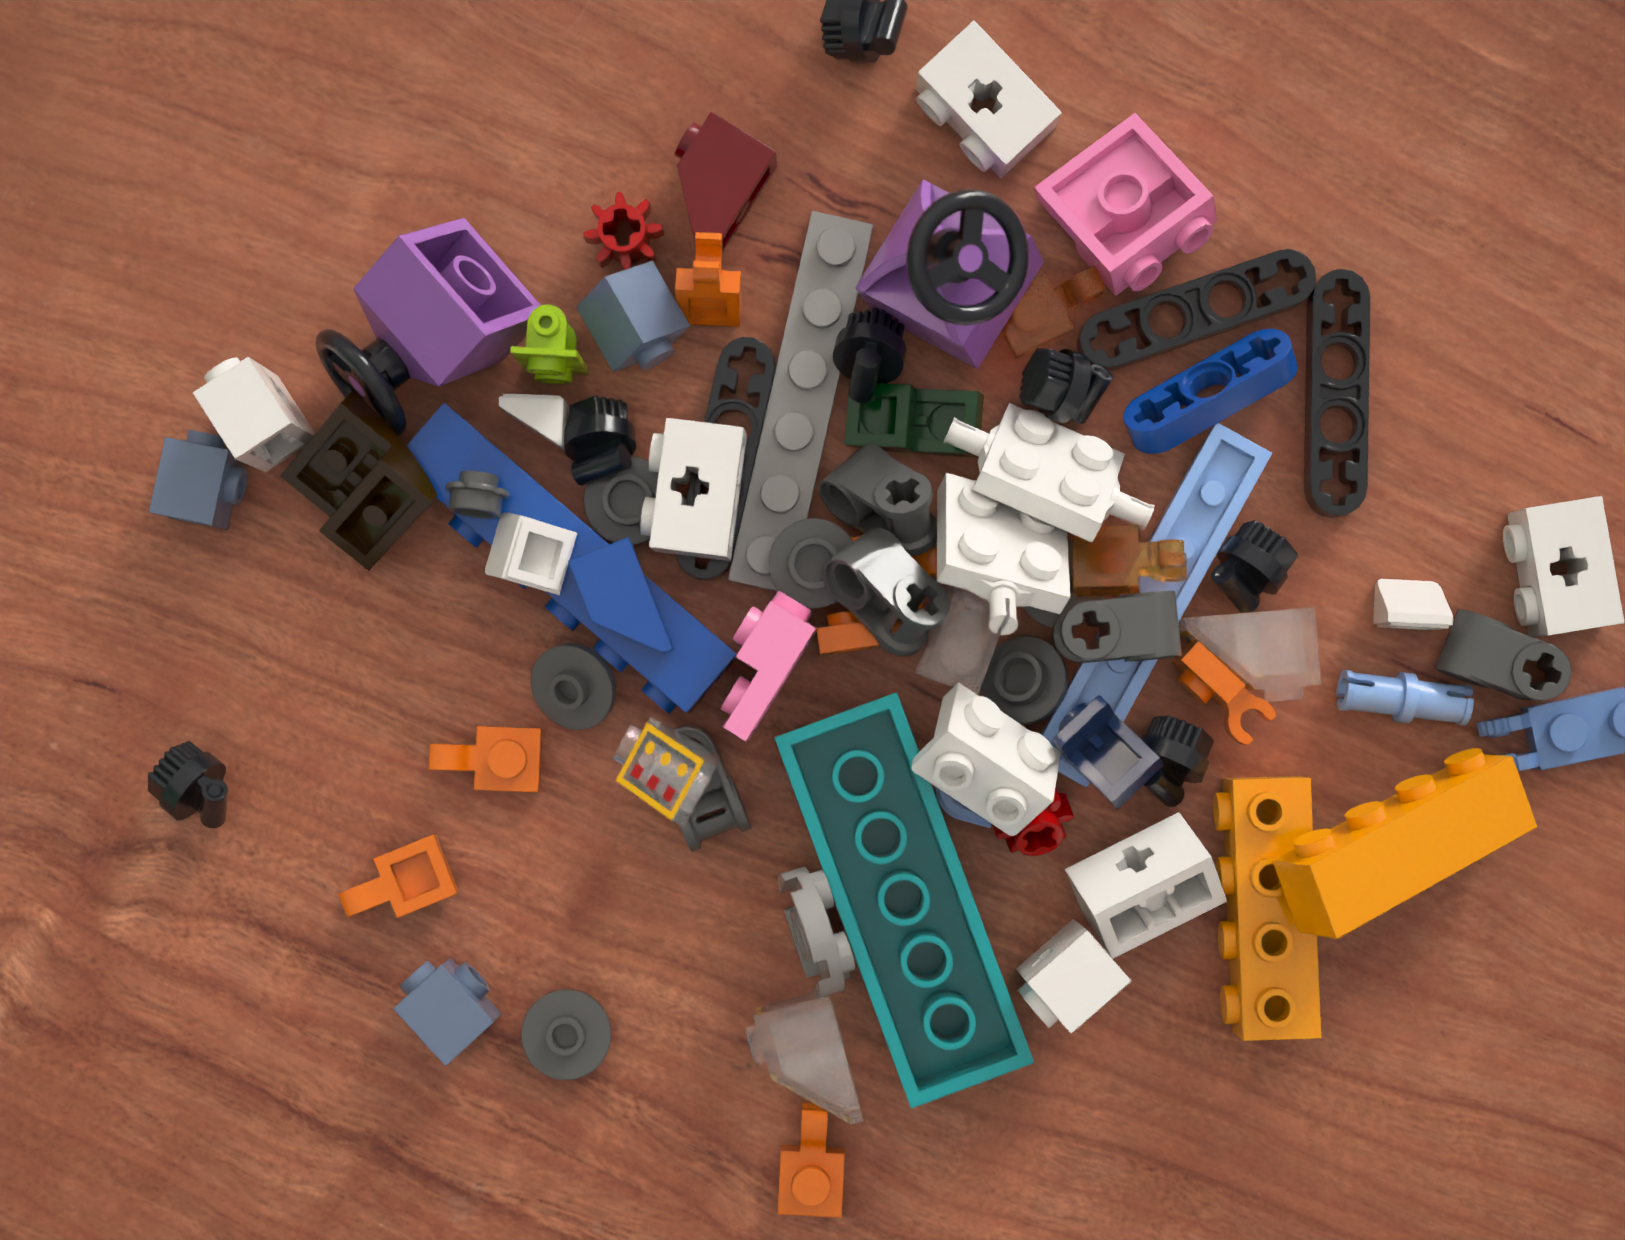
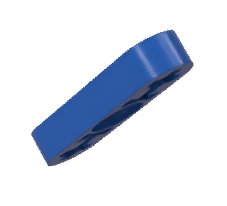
(1243, 358)

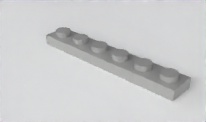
(801, 392)

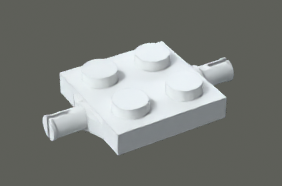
(1049, 472)
(999, 553)

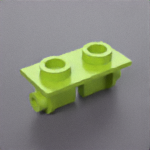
(550, 348)

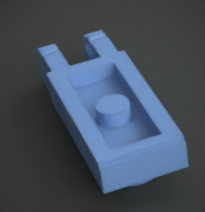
(1565, 729)

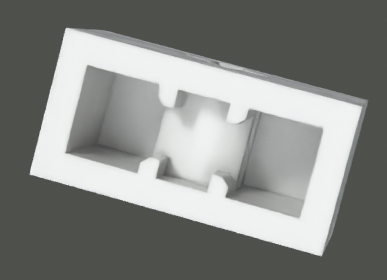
(979, 68)
(253, 413)
(718, 458)
(1570, 534)
(1146, 885)
(1070, 978)

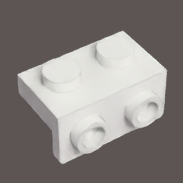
(989, 761)

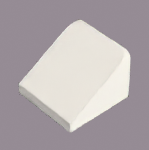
(541, 413)
(530, 553)
(1410, 605)

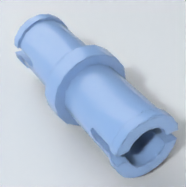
(1404, 697)

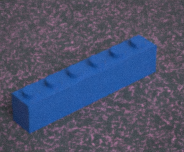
(674, 678)

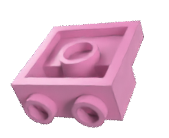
(1129, 205)
(772, 646)

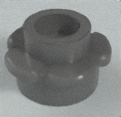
(476, 495)

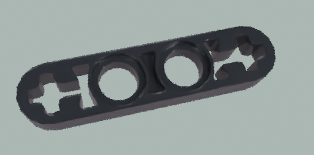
(1193, 305)
(758, 386)
(1345, 394)

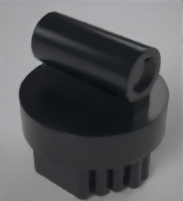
(862, 28)
(869, 352)
(1063, 384)
(599, 439)
(1252, 564)
(1183, 753)
(190, 783)

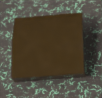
(361, 480)

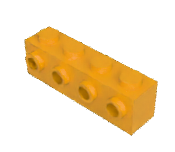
(1403, 843)
(1270, 961)

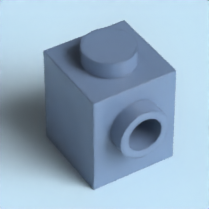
(633, 317)
(198, 481)
(447, 1007)

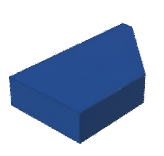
(619, 594)

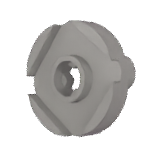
(811, 931)

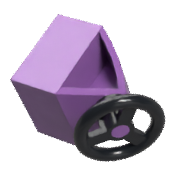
(953, 269)
(437, 314)

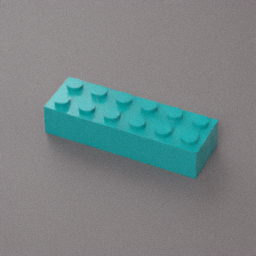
(904, 901)

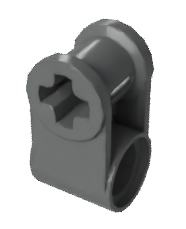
(884, 494)
(886, 586)
(1128, 626)
(1494, 657)
(718, 794)

